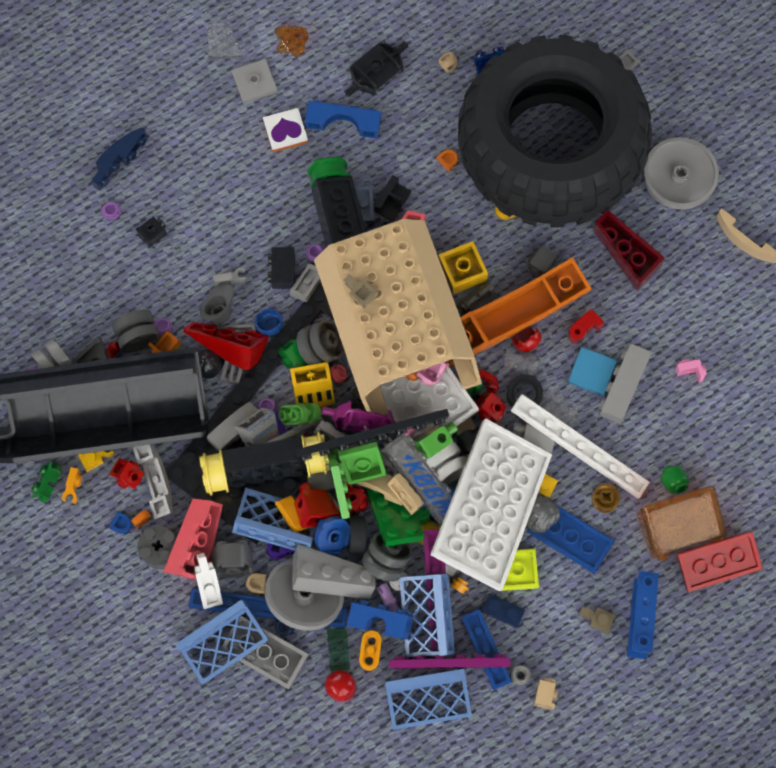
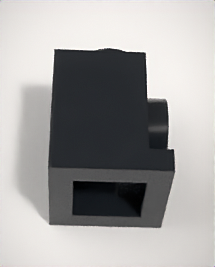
(151, 237)

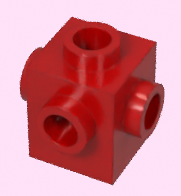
(490, 407)
(127, 473)
(360, 503)

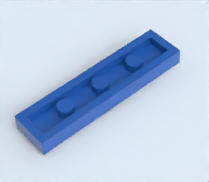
(485, 645)

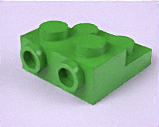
(362, 463)

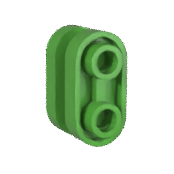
(299, 413)

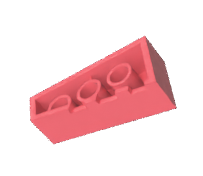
(195, 537)

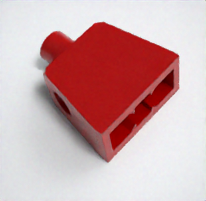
(314, 506)

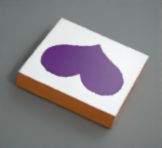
(285, 130)

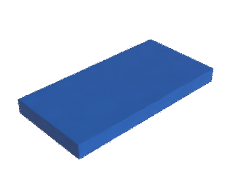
(576, 541)

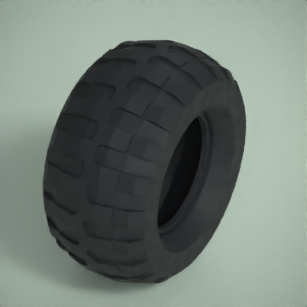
(559, 74)

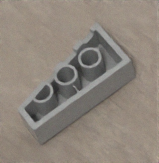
(330, 575)

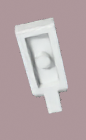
(207, 583)

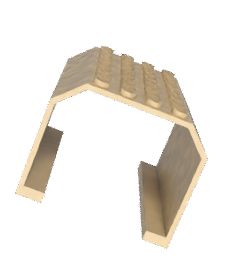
(409, 321)

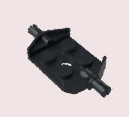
(369, 79)

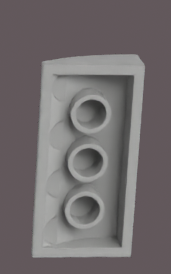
(274, 659)

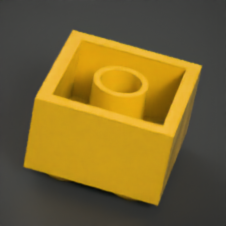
(463, 268)

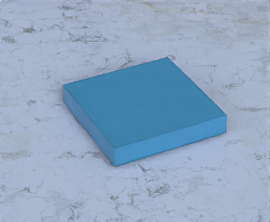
(592, 371)

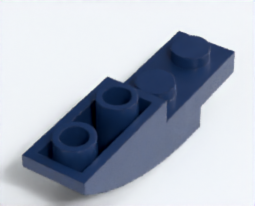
(120, 151)

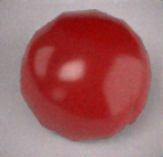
(527, 340)
(340, 686)

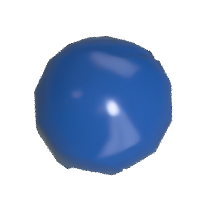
(269, 322)

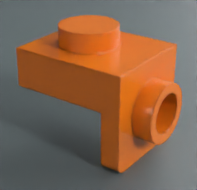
(166, 343)

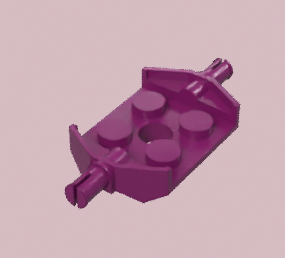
(356, 419)

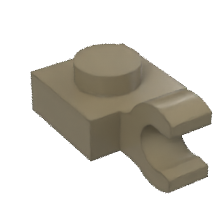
(361, 292)
(599, 619)

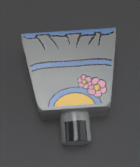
(258, 427)

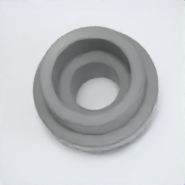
(520, 668)

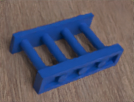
(642, 615)

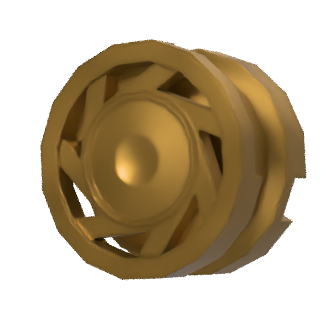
(605, 498)

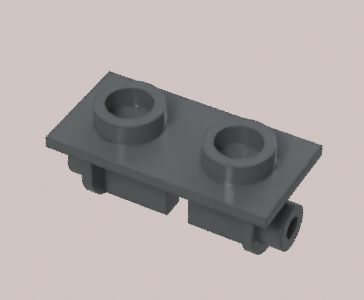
(478, 298)

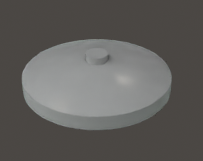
(681, 173)
(299, 608)

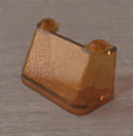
(681, 522)

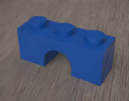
(397, 623)

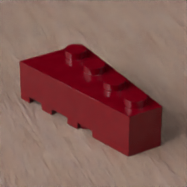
(629, 250)

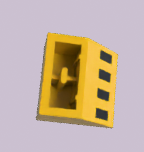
(313, 384)

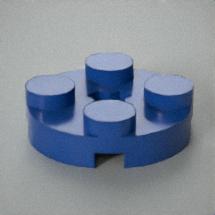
(325, 529)

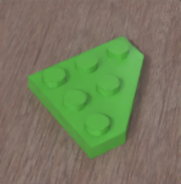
(340, 483)

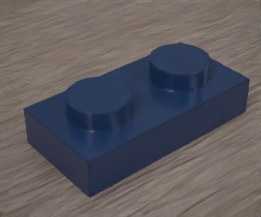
(503, 611)

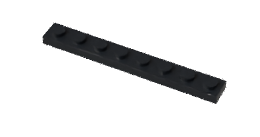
(363, 437)

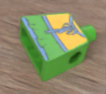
(428, 442)

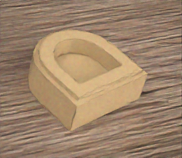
(256, 583)

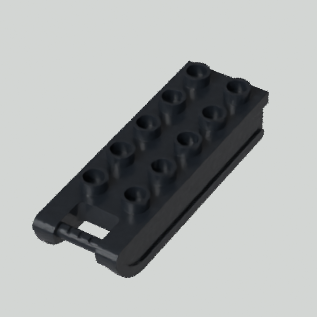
(103, 405)

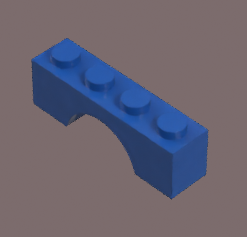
(322, 114)

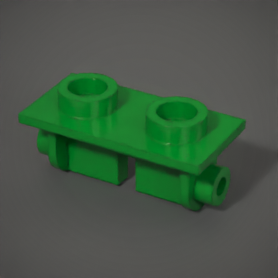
(48, 474)

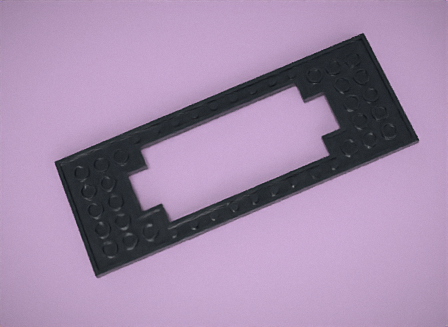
(187, 471)

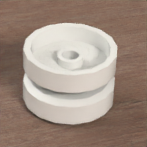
(448, 463)

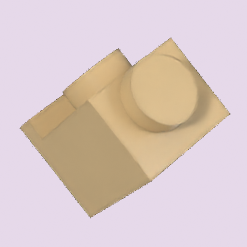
(546, 694)

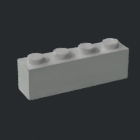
(625, 383)

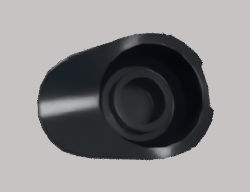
(210, 363)

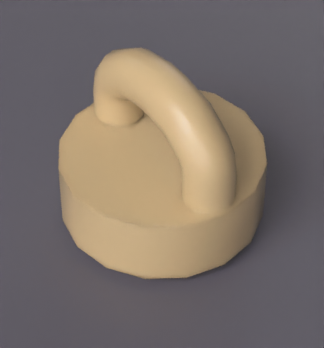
(447, 60)

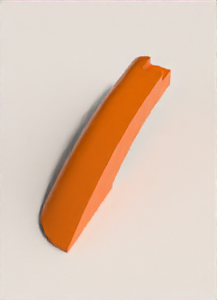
(524, 306)

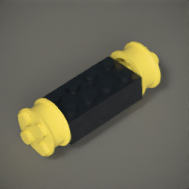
(260, 463)

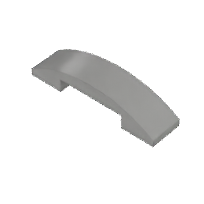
(156, 479)

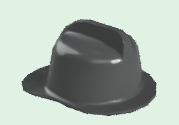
(217, 305)

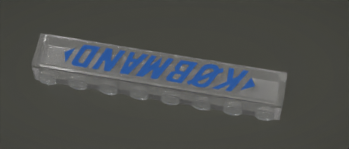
(420, 476)

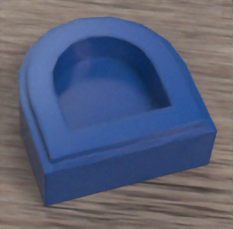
(121, 523)

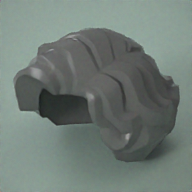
(543, 515)

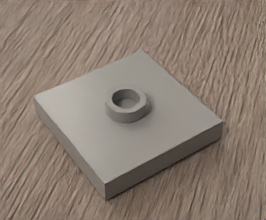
(254, 81)

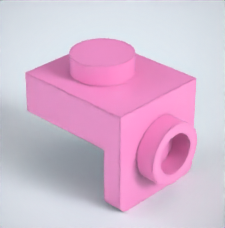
(687, 367)
(432, 374)

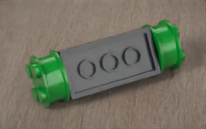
(335, 200)

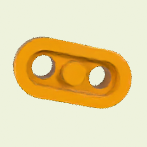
(370, 651)

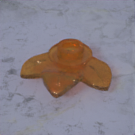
(290, 42)

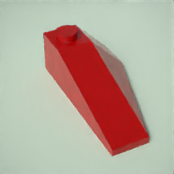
(235, 347)

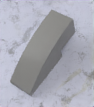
(226, 433)

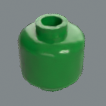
(674, 479)

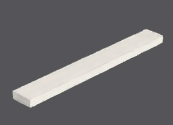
(580, 446)

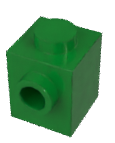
(291, 355)

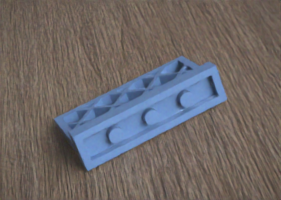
(269, 533)
(442, 610)
(213, 626)
(420, 682)

